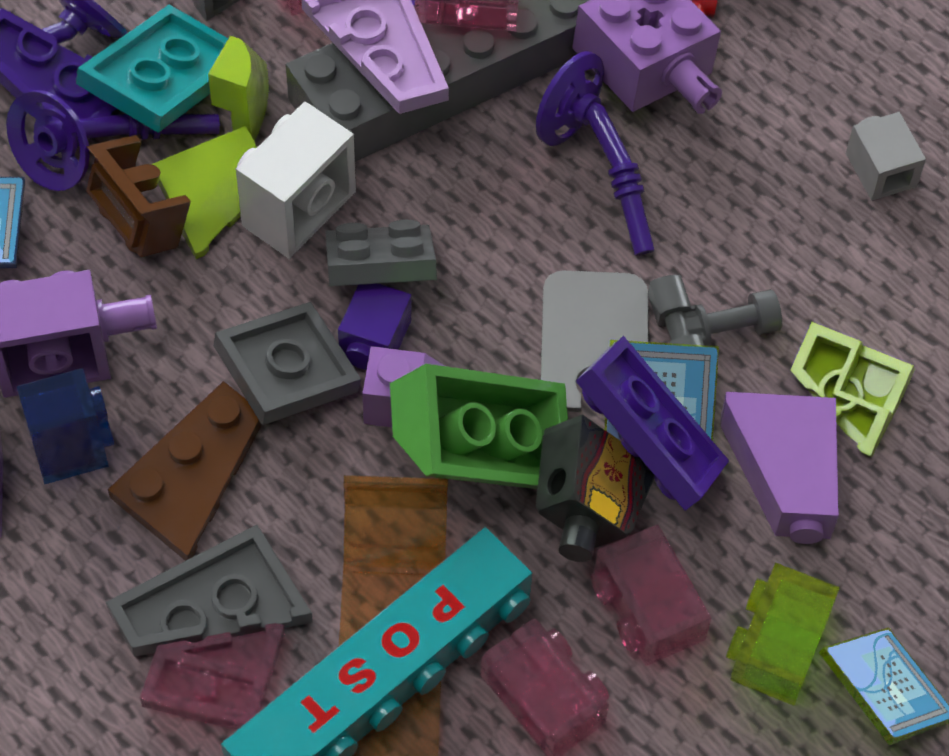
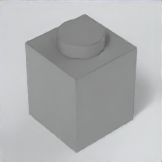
(885, 155)

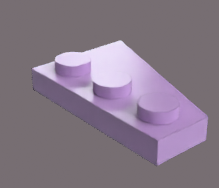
(385, 46)

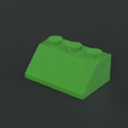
(475, 423)

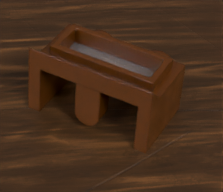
(117, 188)

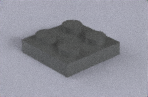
(380, 254)
(286, 363)

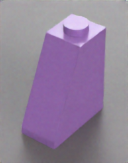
(788, 459)

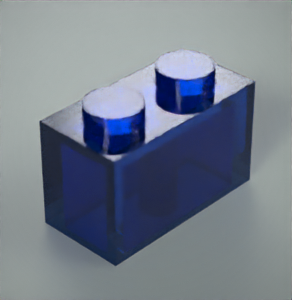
(66, 425)

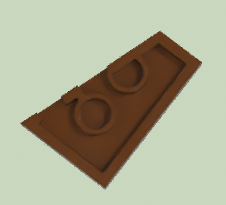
(186, 473)

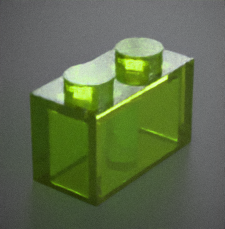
(782, 634)

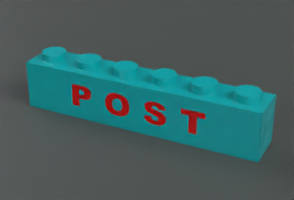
(392, 656)

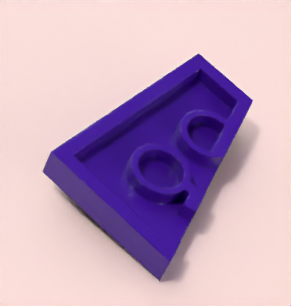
(37, 62)

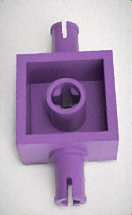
(651, 49)
(61, 327)

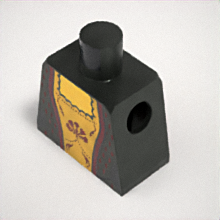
(589, 486)

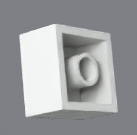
(296, 179)

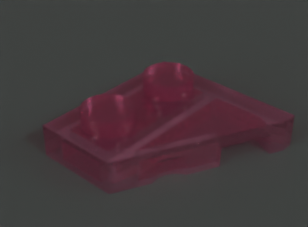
(215, 678)

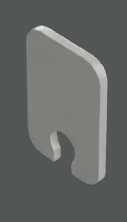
(582, 317)

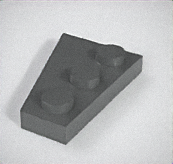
(219, 591)

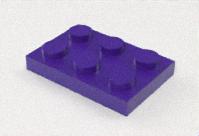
(652, 423)

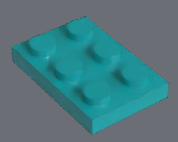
(155, 68)

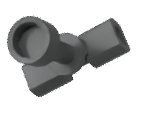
(694, 326)

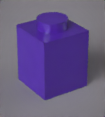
(374, 318)

